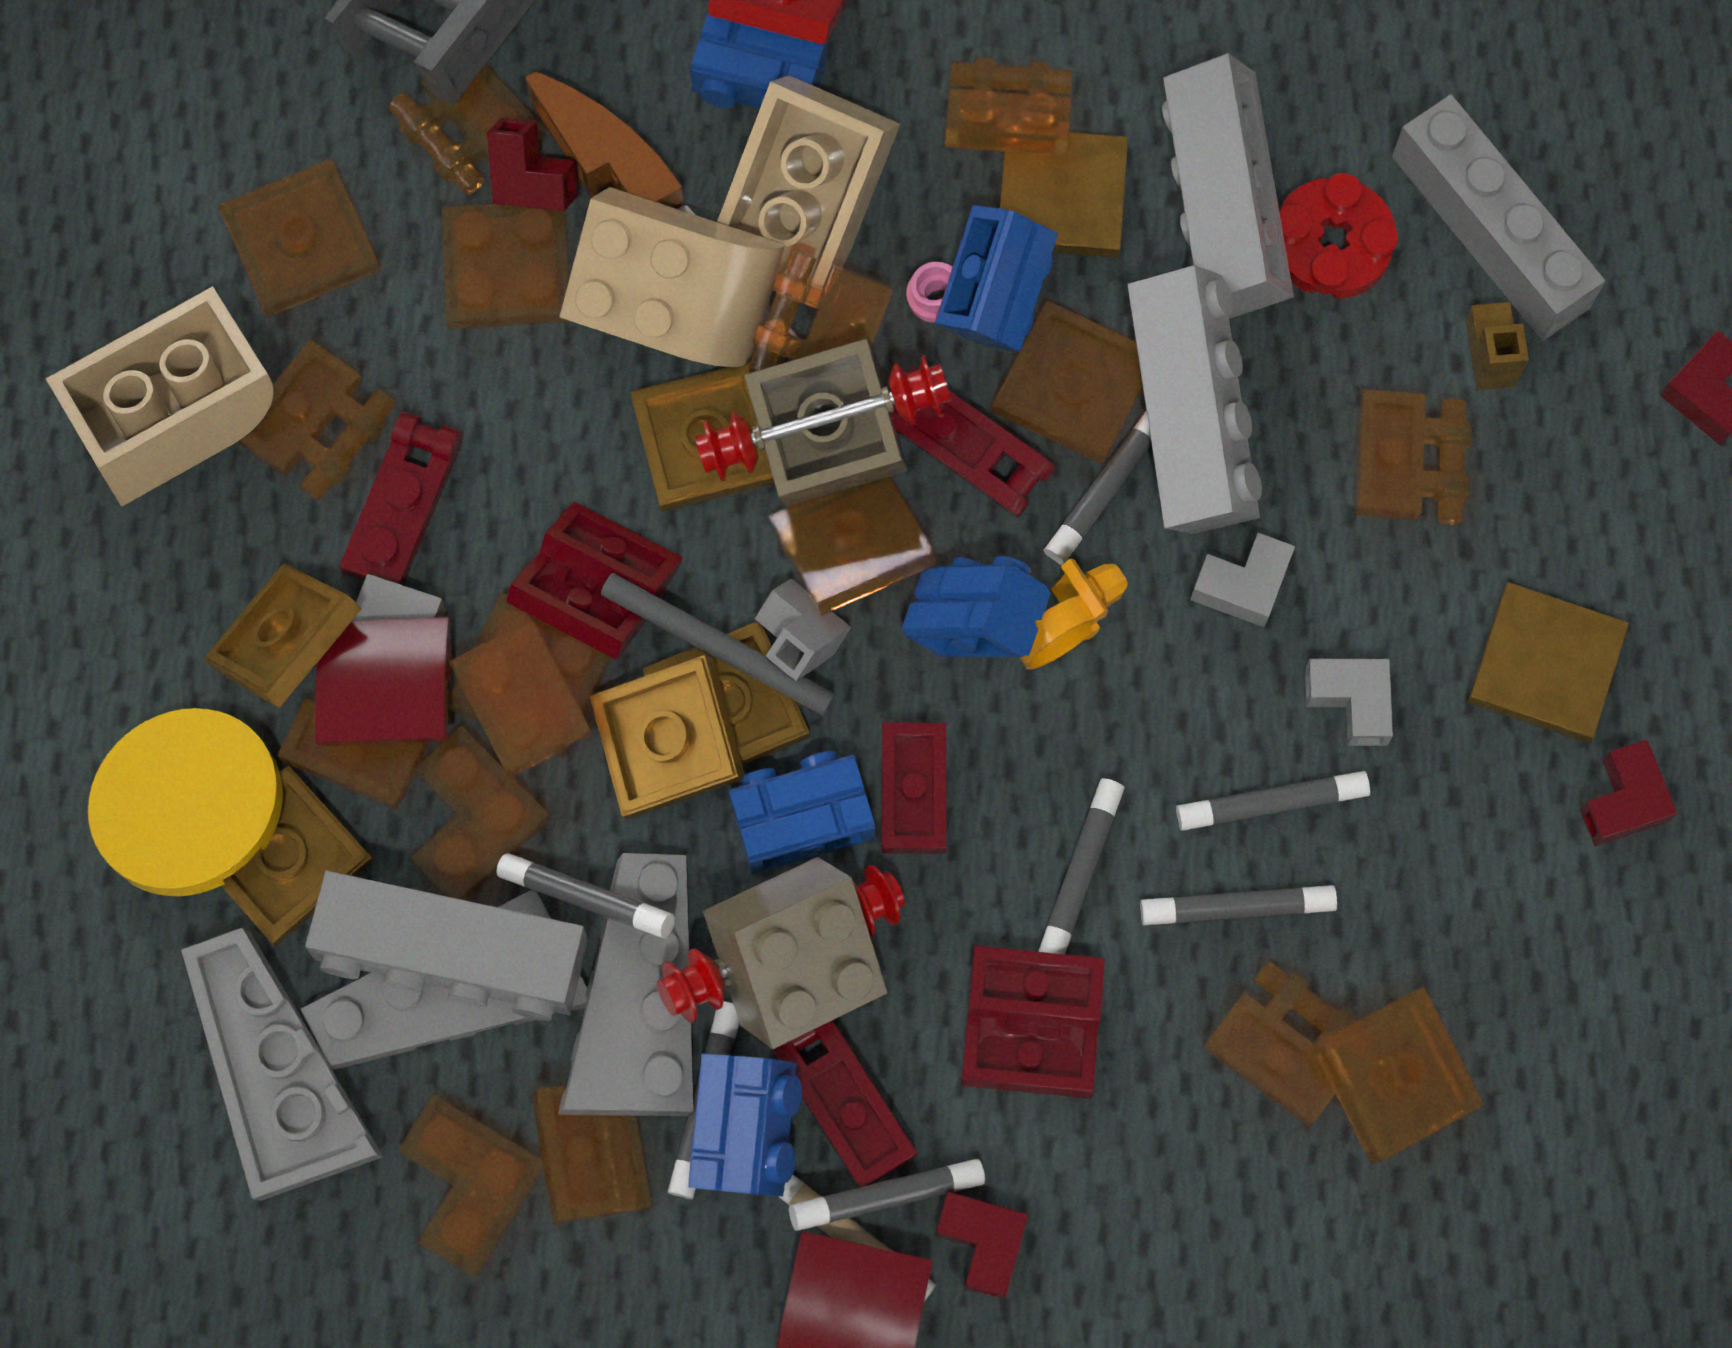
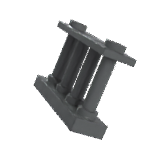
(448, 58)

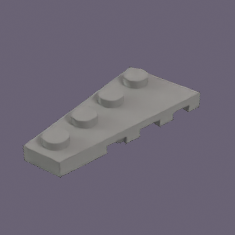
(380, 1021)
(629, 1046)
(275, 1082)

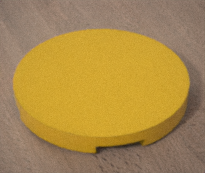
(185, 801)

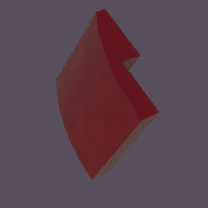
(570, 570)
(385, 683)
(1033, 1022)
(853, 1296)

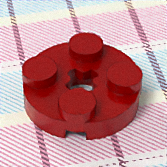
(1345, 205)

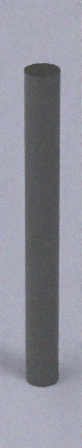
(716, 643)

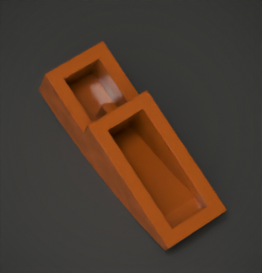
(603, 145)

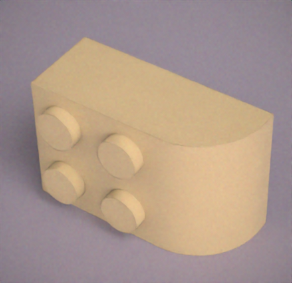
(808, 173)
(670, 279)
(165, 395)

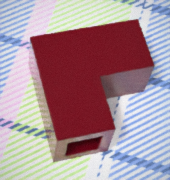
(521, 175)
(1701, 388)
(1638, 796)
(993, 1234)

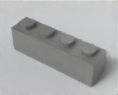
(1227, 180)
(1497, 217)
(1194, 400)
(446, 945)

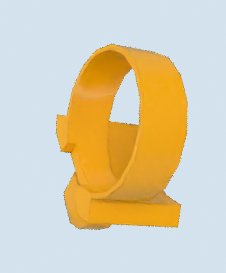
(1075, 618)

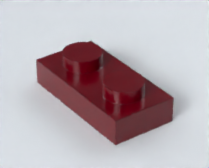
(913, 788)

